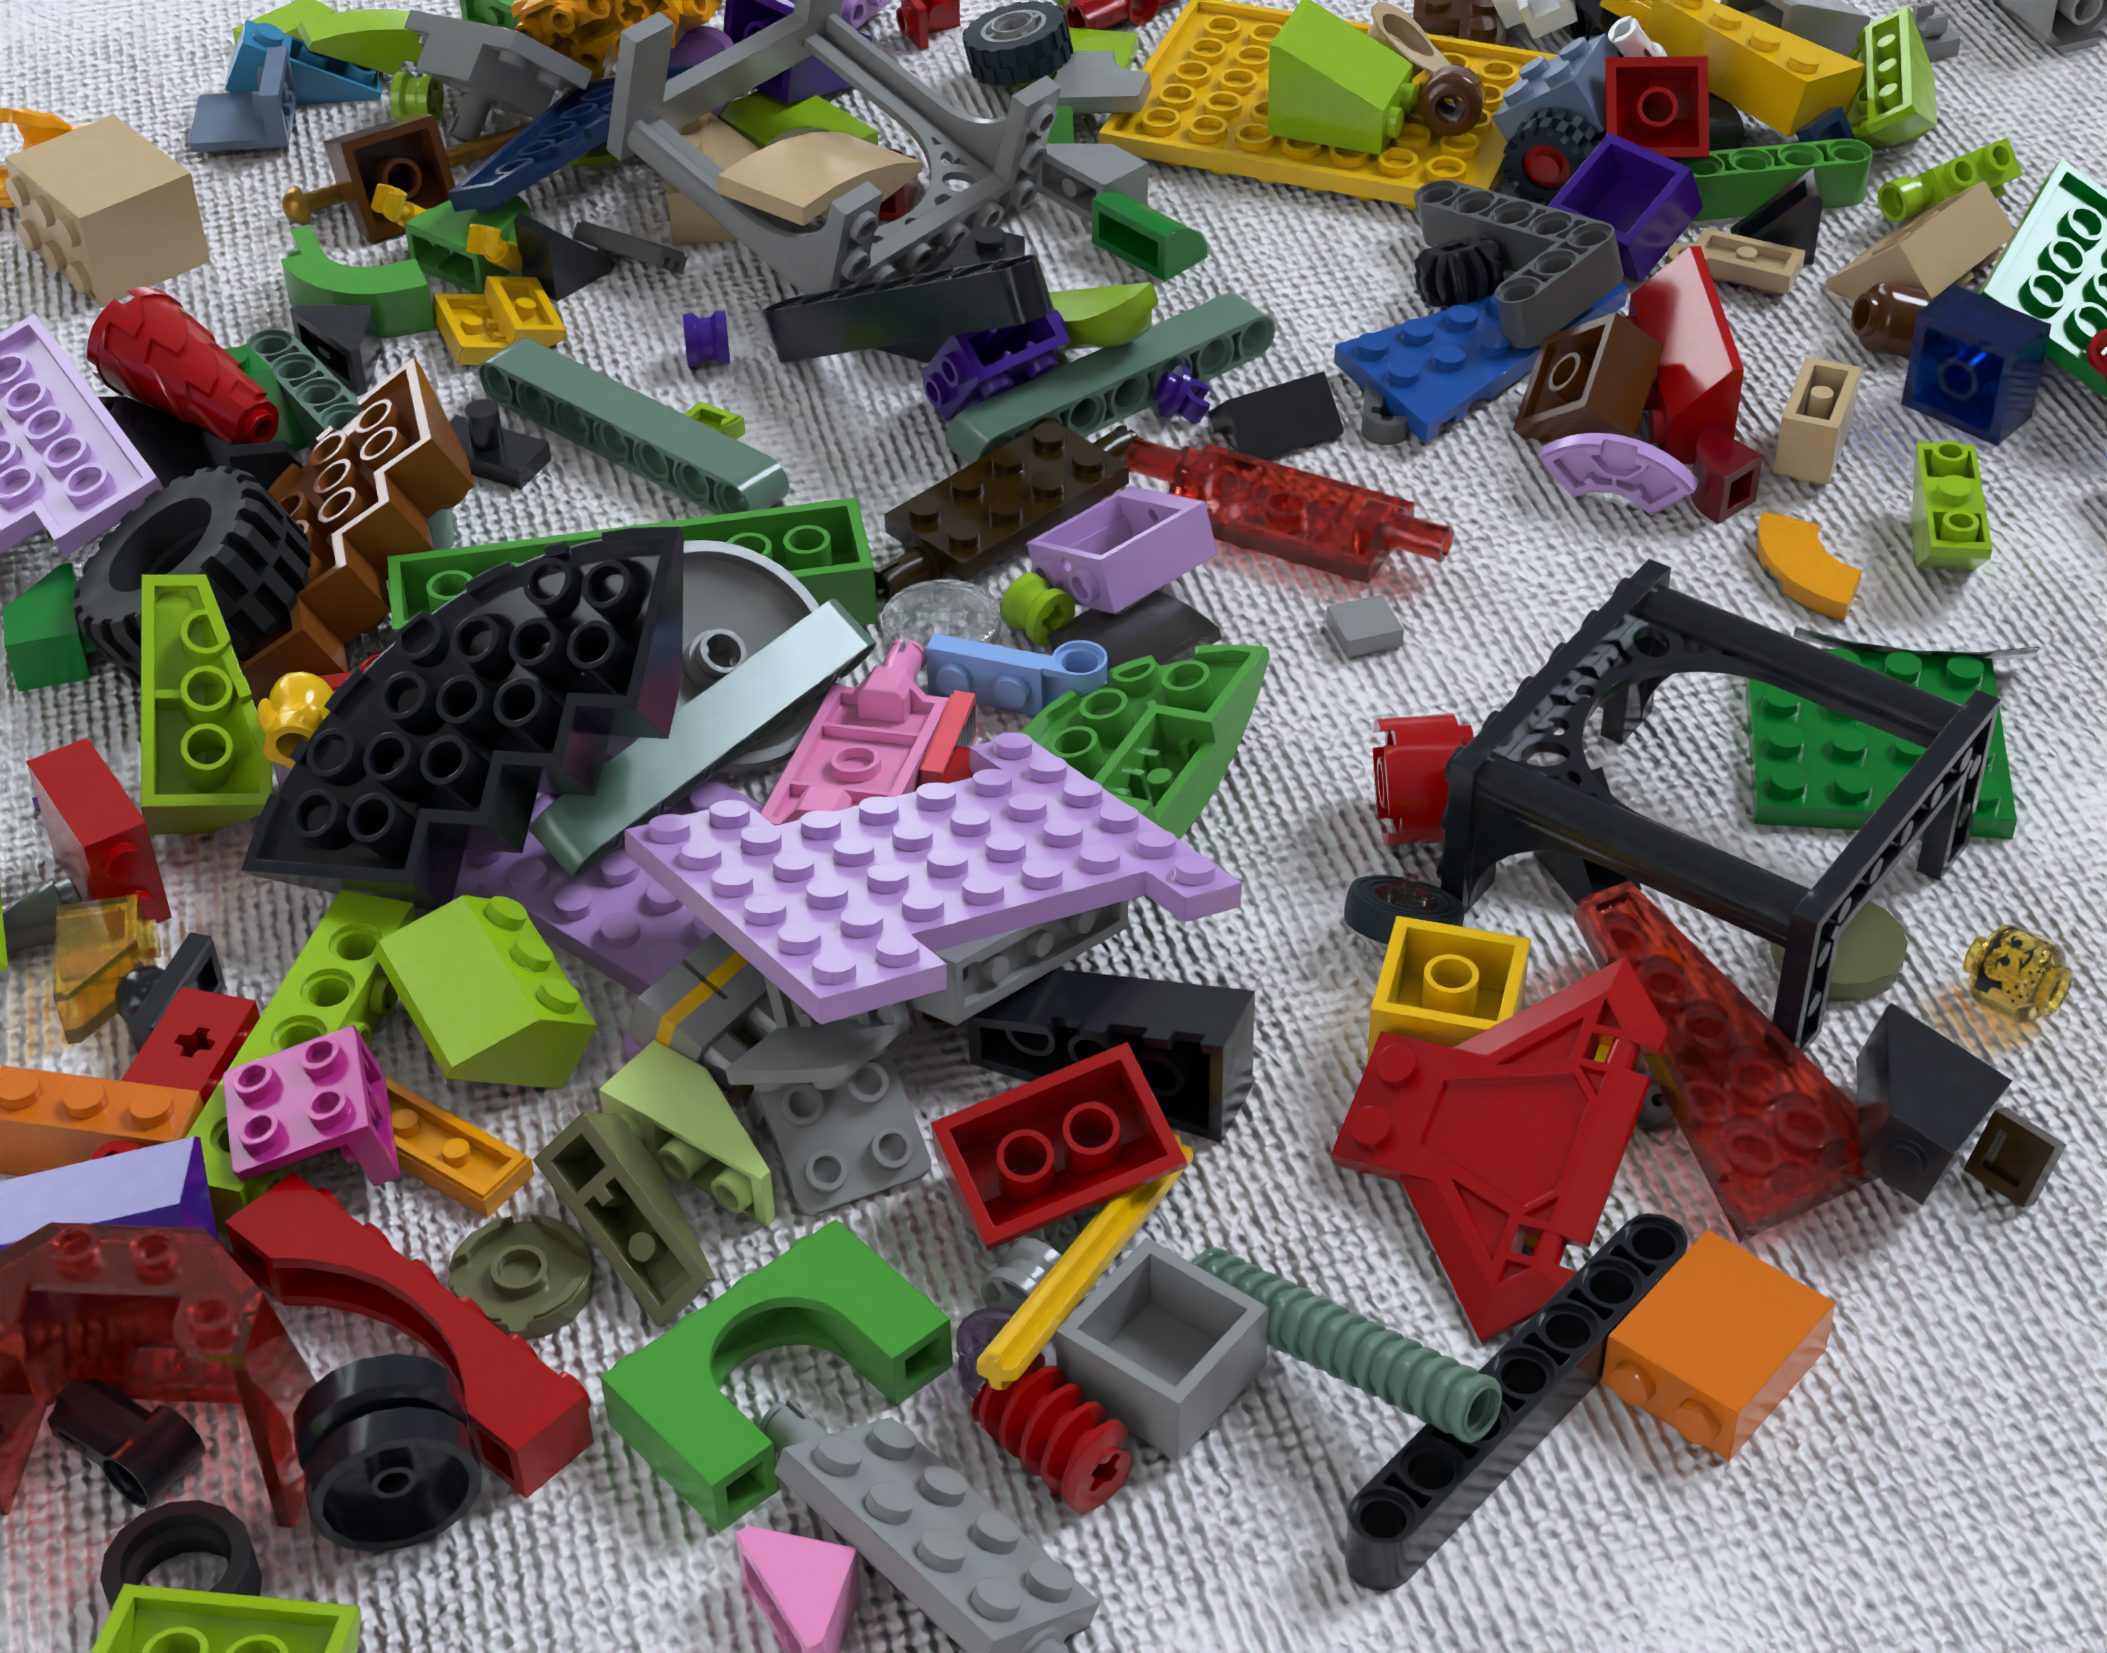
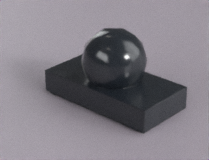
(148, 990)

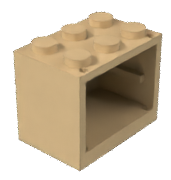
(107, 209)

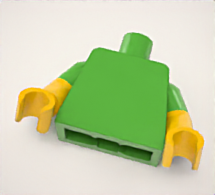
(454, 244)

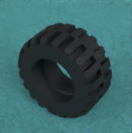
(200, 525)

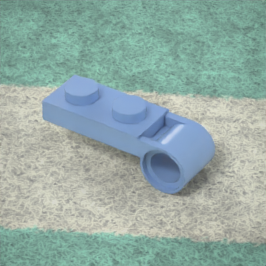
(1011, 676)

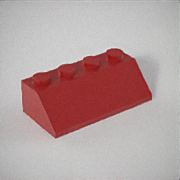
(1699, 362)

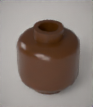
(1454, 116)
(1887, 317)

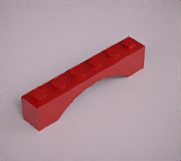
(316, 1254)

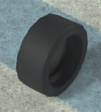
(178, 1530)

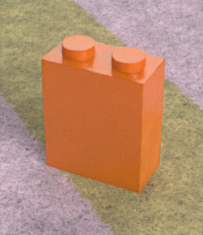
(1717, 1344)

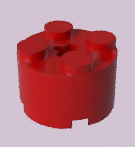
(1411, 774)

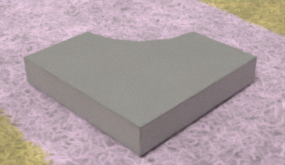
(1099, 85)

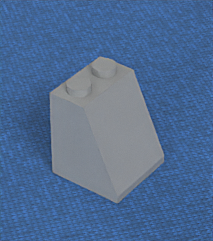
(1823, 22)

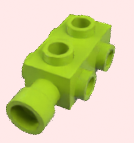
(1910, 196)

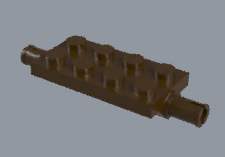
(1001, 504)

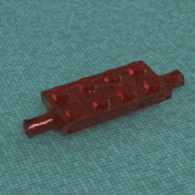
(1292, 510)

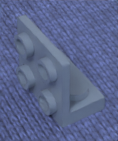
(252, 118)

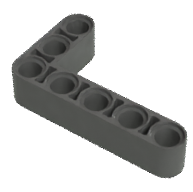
(1557, 256)

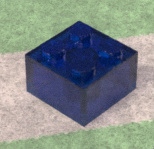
(1975, 364)

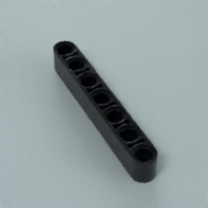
(909, 309)
(1542, 1377)

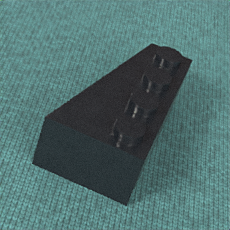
(1185, 1037)

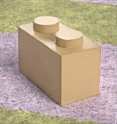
(1817, 420)

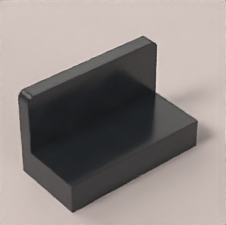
(1280, 417)

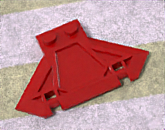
(1509, 1136)

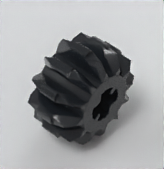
(1459, 272)

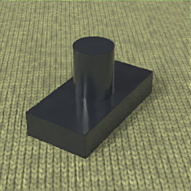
(495, 451)

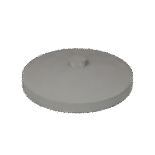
(730, 612)

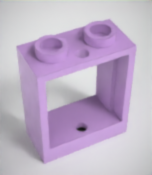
(1123, 548)

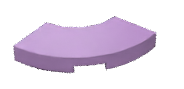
(1619, 467)

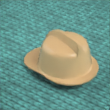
(1405, 37)

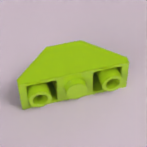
(1948, 508)

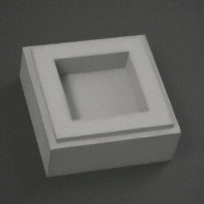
(1364, 626)

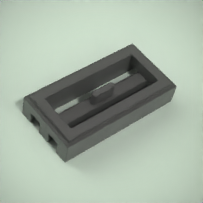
(630, 246)

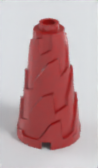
(175, 365)

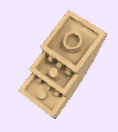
(809, 171)

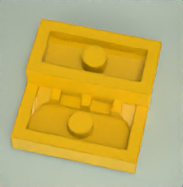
(489, 322)

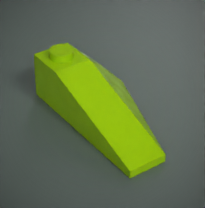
(197, 715)

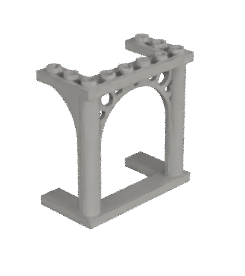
(992, 155)

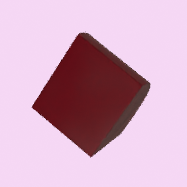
(1726, 475)

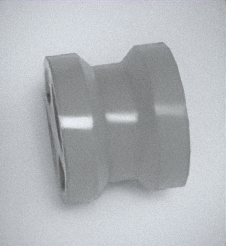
(1024, 1269)

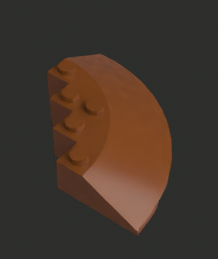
(358, 504)

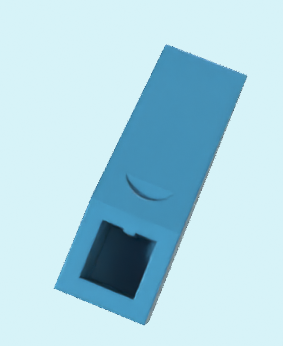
(315, 75)

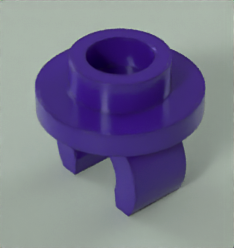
(1181, 394)

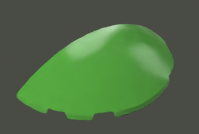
(1159, 730)

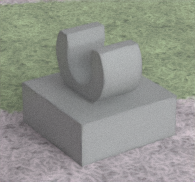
(1937, 38)

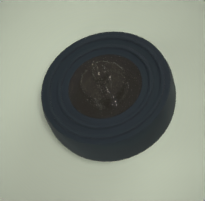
(1378, 899)

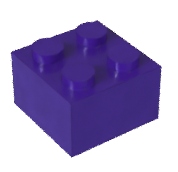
(1638, 194)

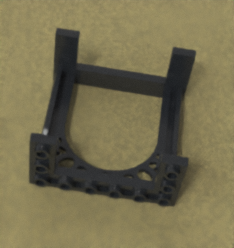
(1619, 660)

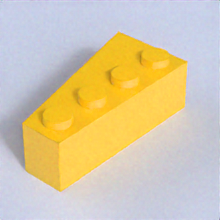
(1755, 63)

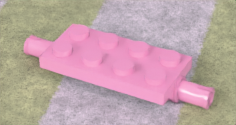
(861, 741)

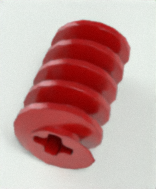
(1057, 1434)

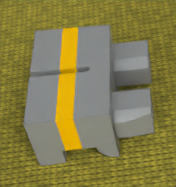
(706, 1008)

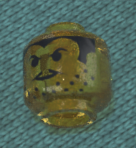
(2018, 973)

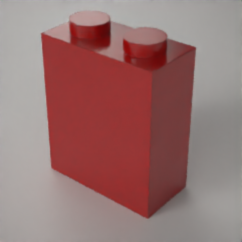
(97, 829)

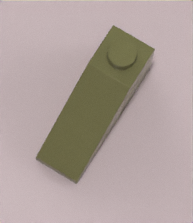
(628, 1211)

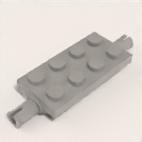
(930, 1534)

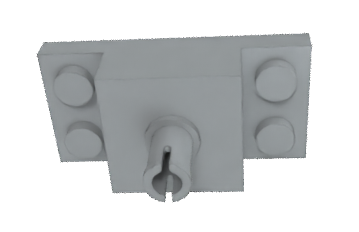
(491, 69)

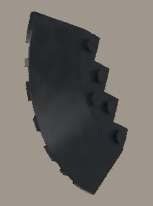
(477, 716)

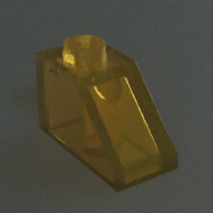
(92, 953)

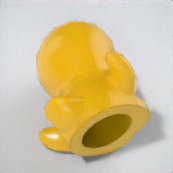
(292, 713)

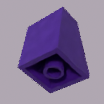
(798, 82)

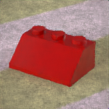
(1055, 1146)

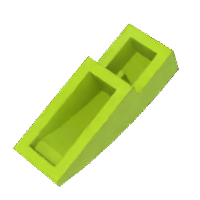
(364, 38)

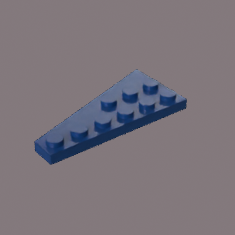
(1447, 360)

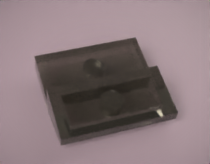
(1150, 626)

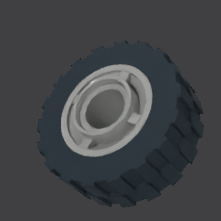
(1017, 43)

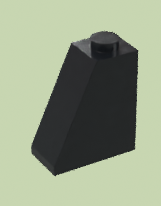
(1919, 1102)

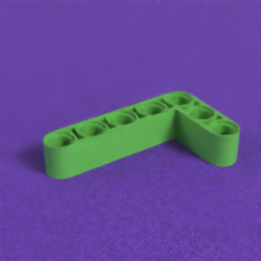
(1745, 178)

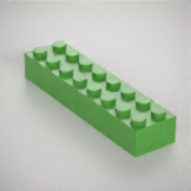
(815, 542)

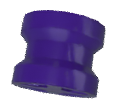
(706, 339)

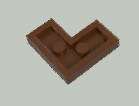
(1463, 18)

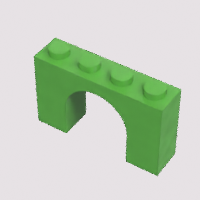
(817, 1294)

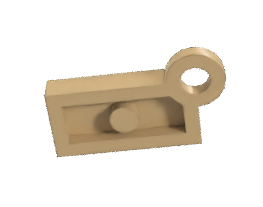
(1746, 260)

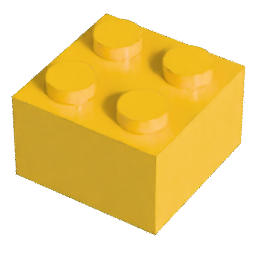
(1447, 982)

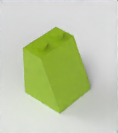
(1336, 84)

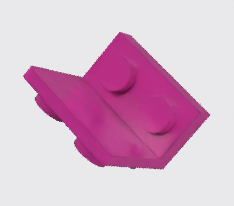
(310, 1103)

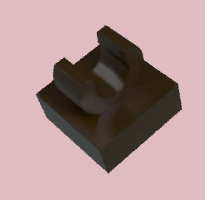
(2014, 1157)

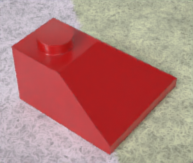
(1659, 104)

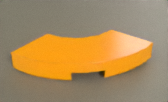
(1804, 567)

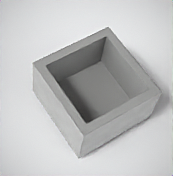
(1164, 1347)

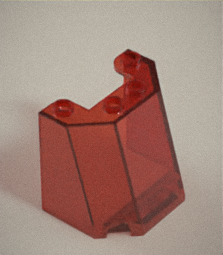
(156, 1321)

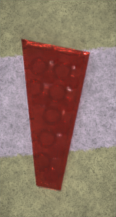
(1744, 1095)

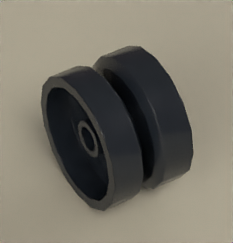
(386, 1452)

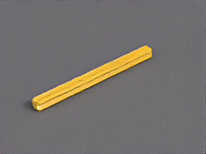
(1071, 1280)

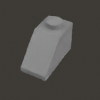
(1082, 171)

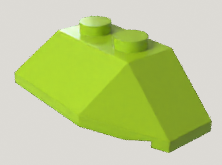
(1897, 84)

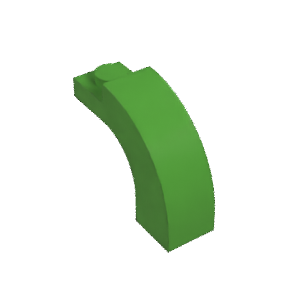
(394, 289)

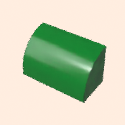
(1144, 236)

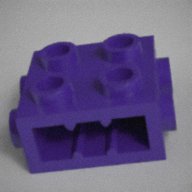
(991, 362)

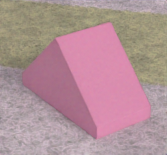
(801, 1587)

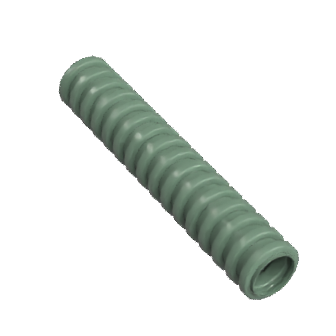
(1365, 1352)

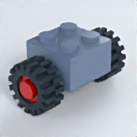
(1554, 116)

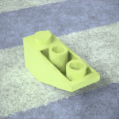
(691, 1129)

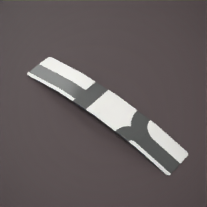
(1835, 642)

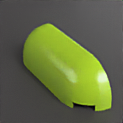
(1106, 314)

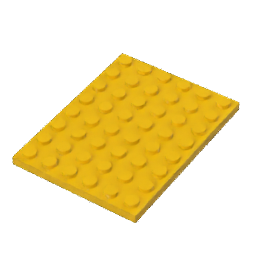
(1213, 113)

